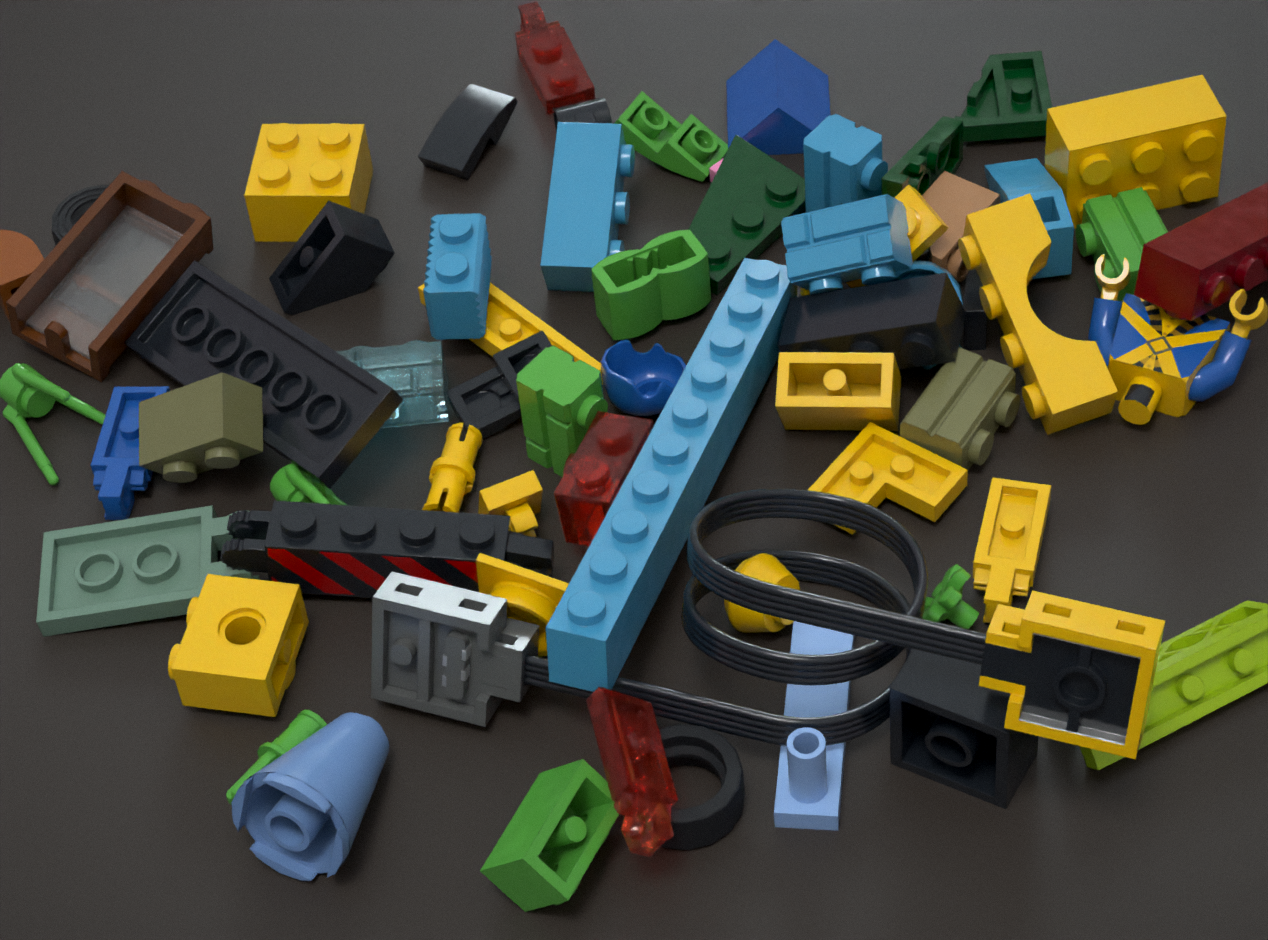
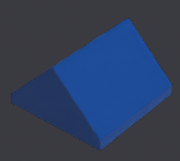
(776, 100)

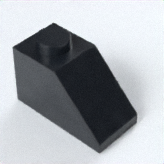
(331, 260)

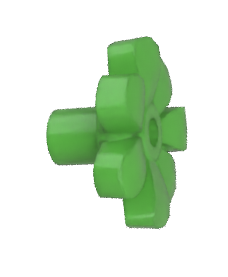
(948, 601)

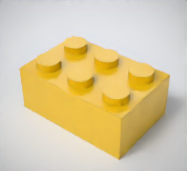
(1144, 137)

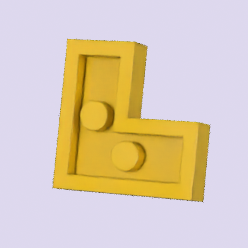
(893, 468)

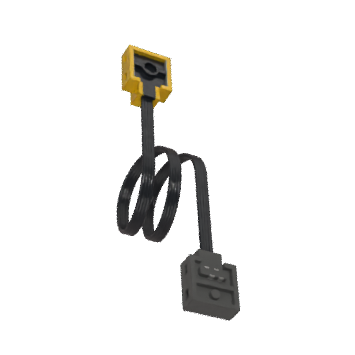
(1068, 664)

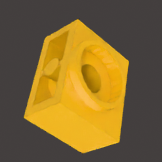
(239, 645)

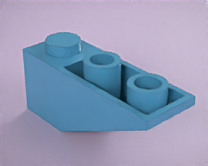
(1030, 176)

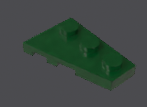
(932, 155)
(745, 209)

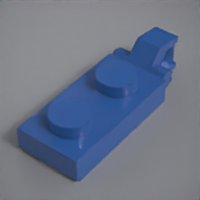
(117, 452)

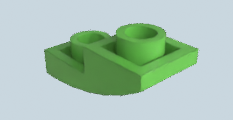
(679, 147)

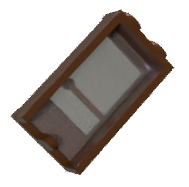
(109, 274)

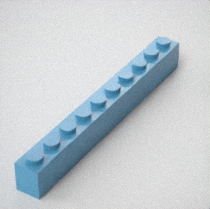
(669, 482)

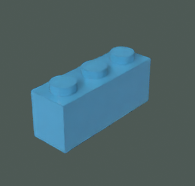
(585, 202)

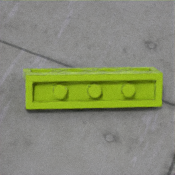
(1202, 673)

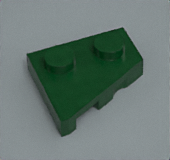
(1008, 99)

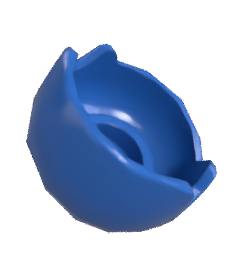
(640, 381)

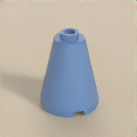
(313, 797)

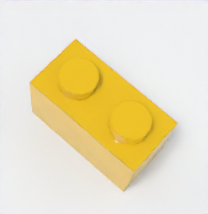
(837, 390)

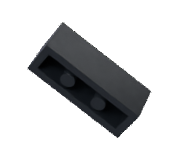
(907, 317)

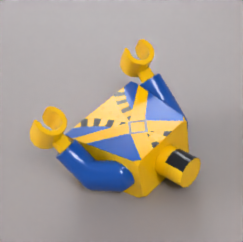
(1162, 359)

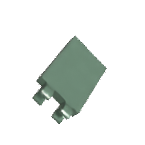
(129, 569)

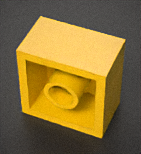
(302, 169)

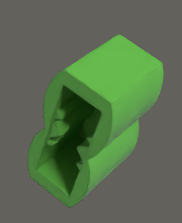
(651, 284)

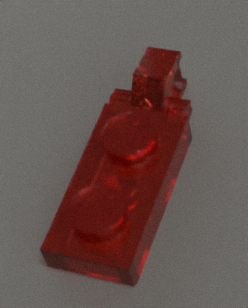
(551, 60)
(634, 767)

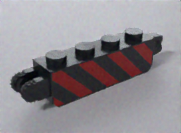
(357, 547)

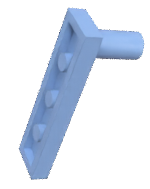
(808, 769)

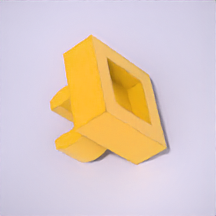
(515, 498)

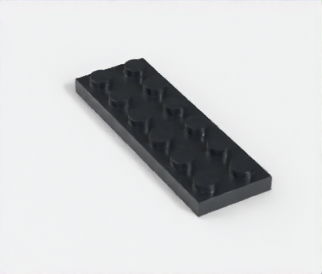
(313, 399)

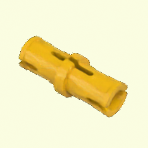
(453, 472)

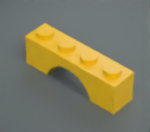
(1062, 375)

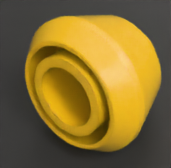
(770, 570)

